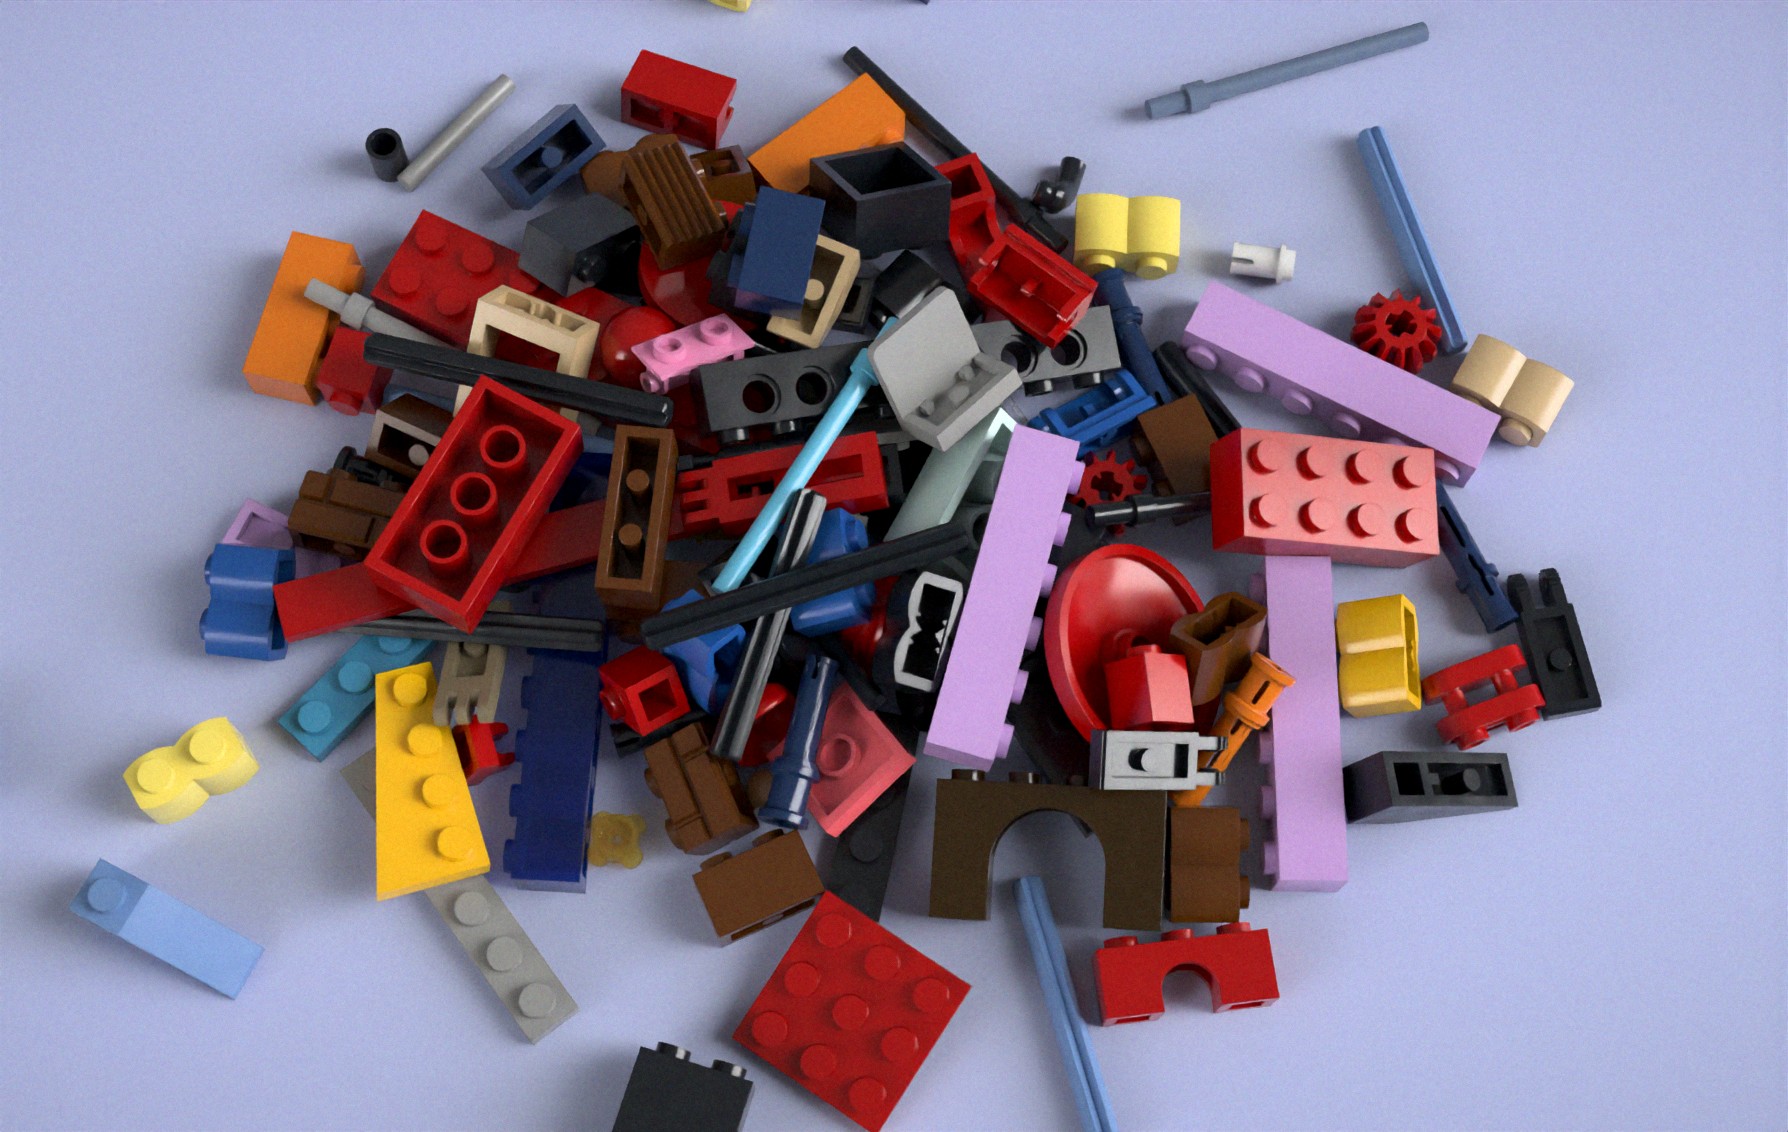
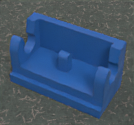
(1098, 416)

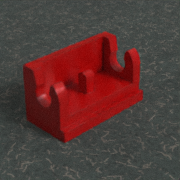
(677, 100)
(1032, 286)

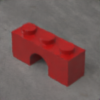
(971, 221)
(1232, 964)

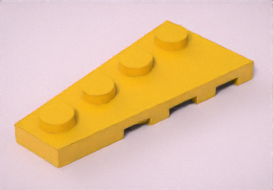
(422, 798)

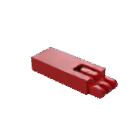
(847, 477)

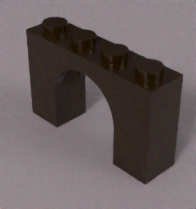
(978, 813)

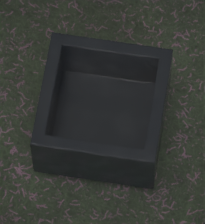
(881, 199)

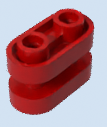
(1470, 725)

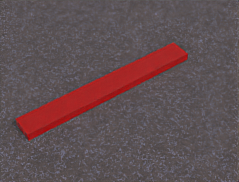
(350, 598)

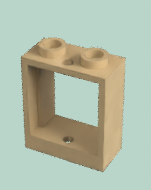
(536, 322)

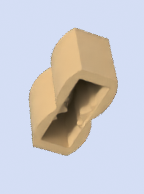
(1512, 386)

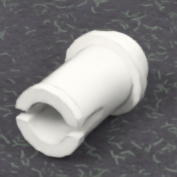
(1266, 263)

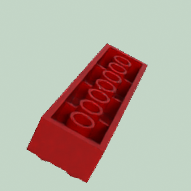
(448, 268)

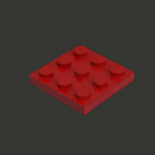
(852, 1012)

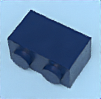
(543, 157)
(778, 252)

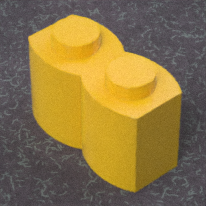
(1378, 656)

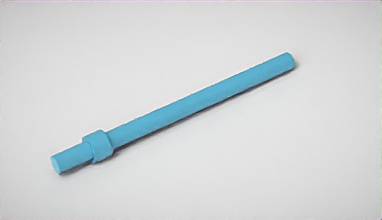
(800, 471)

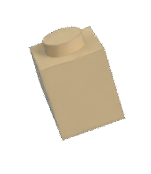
(827, 289)

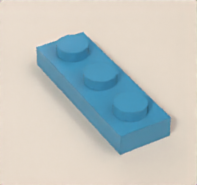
(348, 691)

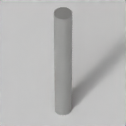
(456, 132)

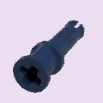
(1131, 343)
(795, 768)

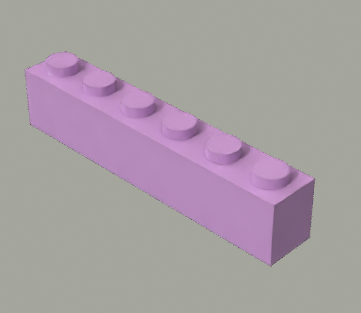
(1335, 382)
(1002, 599)
(1303, 734)

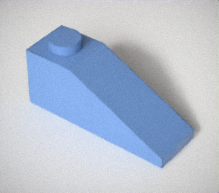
(166, 928)

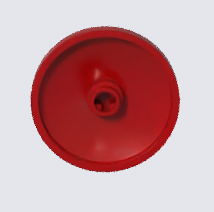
(1101, 609)

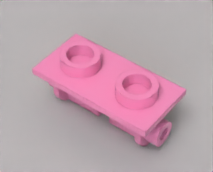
(677, 353)

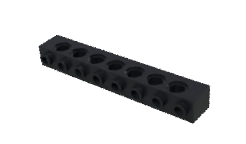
(719, 387)

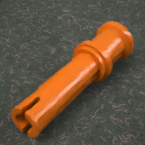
(1251, 714)

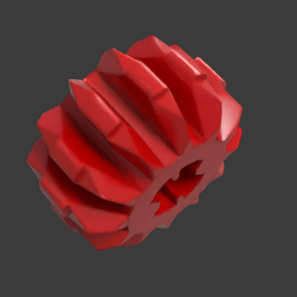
(1404, 318)
(1107, 477)

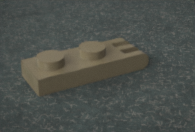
(471, 679)

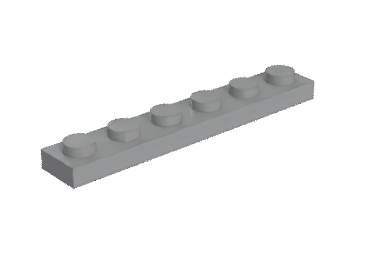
(487, 934)

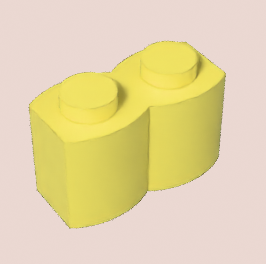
(1127, 234)
(180, 778)

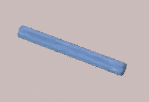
(1411, 238)
(1063, 1005)

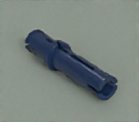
(1473, 572)

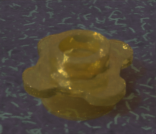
(607, 826)

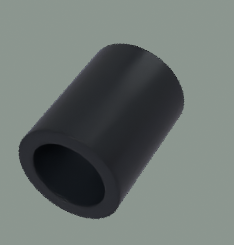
(386, 154)

